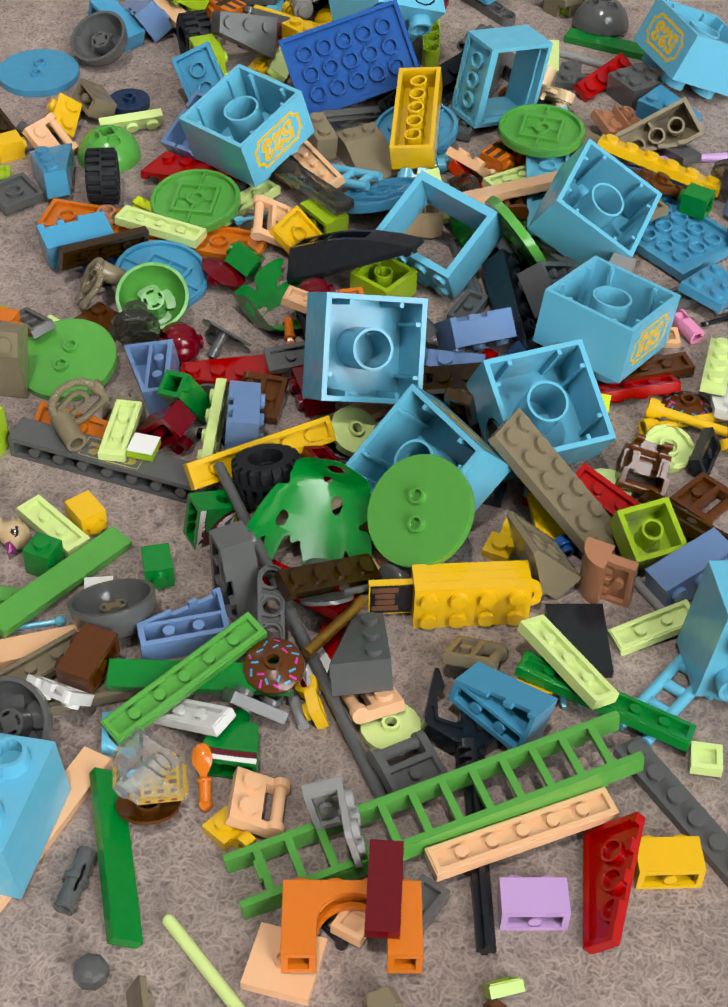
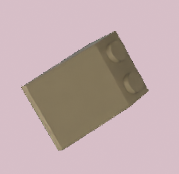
(365, 149)
(13, 359)
(545, 557)

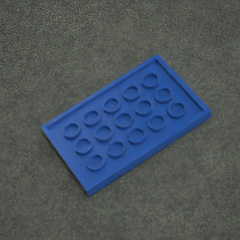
(349, 58)

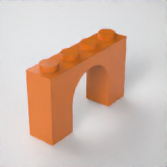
(312, 902)

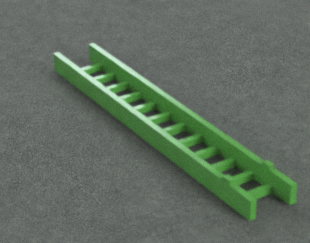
(444, 785)

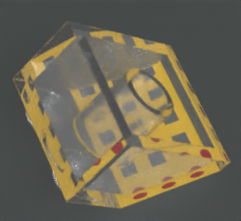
(148, 771)

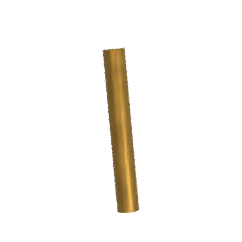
(335, 626)

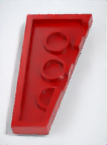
(171, 163)
(228, 368)
(608, 875)

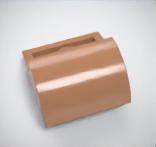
(614, 121)
(606, 574)

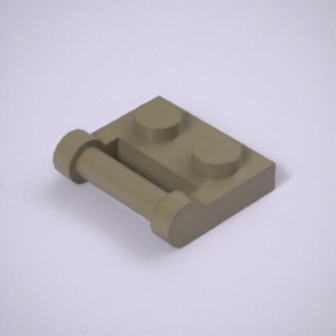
(468, 651)

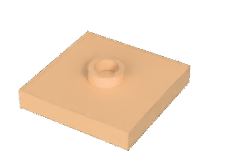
(264, 969)

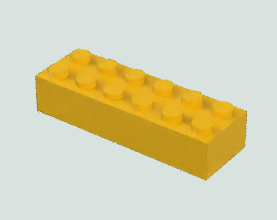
(416, 118)

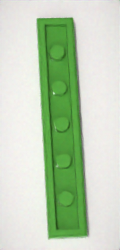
(61, 579)
(184, 678)

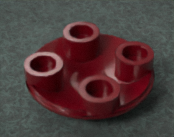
(221, 273)

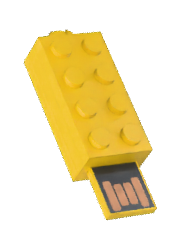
(459, 594)

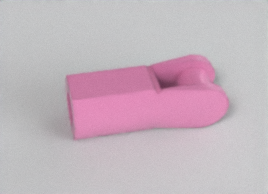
(687, 327)

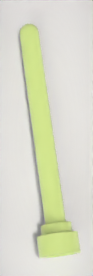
(201, 962)

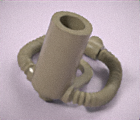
(100, 271)
(64, 421)

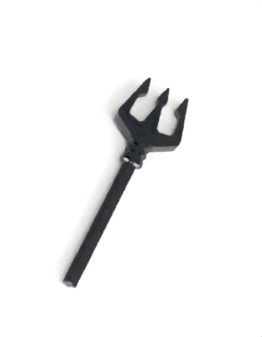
(470, 745)

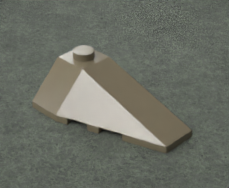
(665, 129)

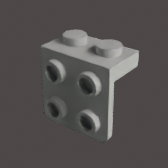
(335, 806)

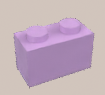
(533, 903)

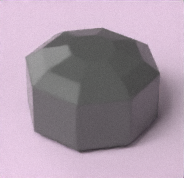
(91, 971)

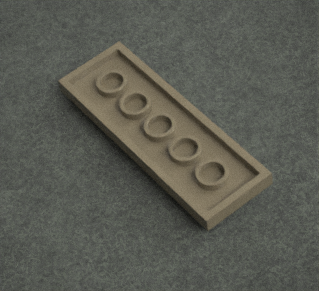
(551, 480)

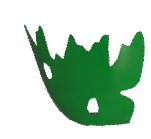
(267, 295)
(310, 513)

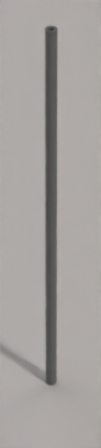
(303, 639)

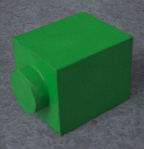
(696, 201)
(244, 258)
(42, 554)
(158, 565)

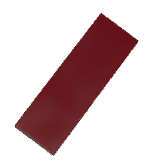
(384, 889)

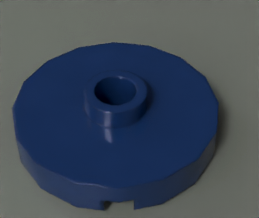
(130, 101)

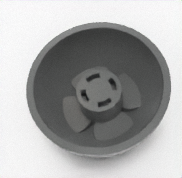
(601, 17)
(99, 38)
(114, 605)
(28, 703)

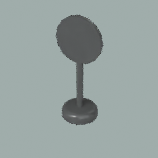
(387, 570)

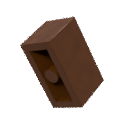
(87, 658)

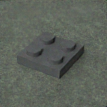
(18, 193)

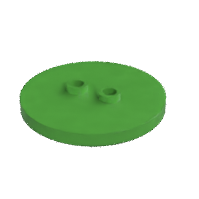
(541, 130)
(197, 198)
(516, 233)
(70, 352)
(421, 511)

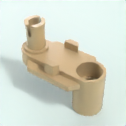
(556, 95)

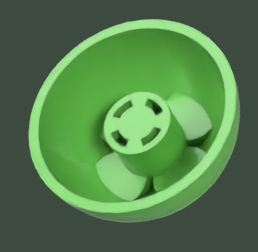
(112, 136)
(155, 285)

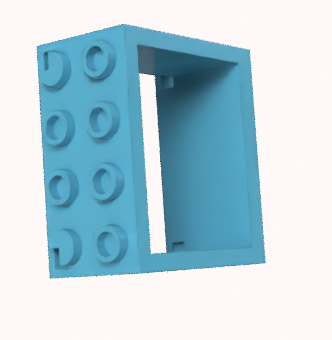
(478, 67)
(462, 208)

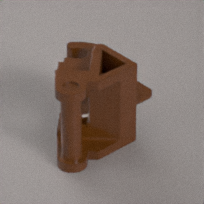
(644, 460)

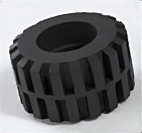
(190, 25)
(102, 176)
(260, 469)

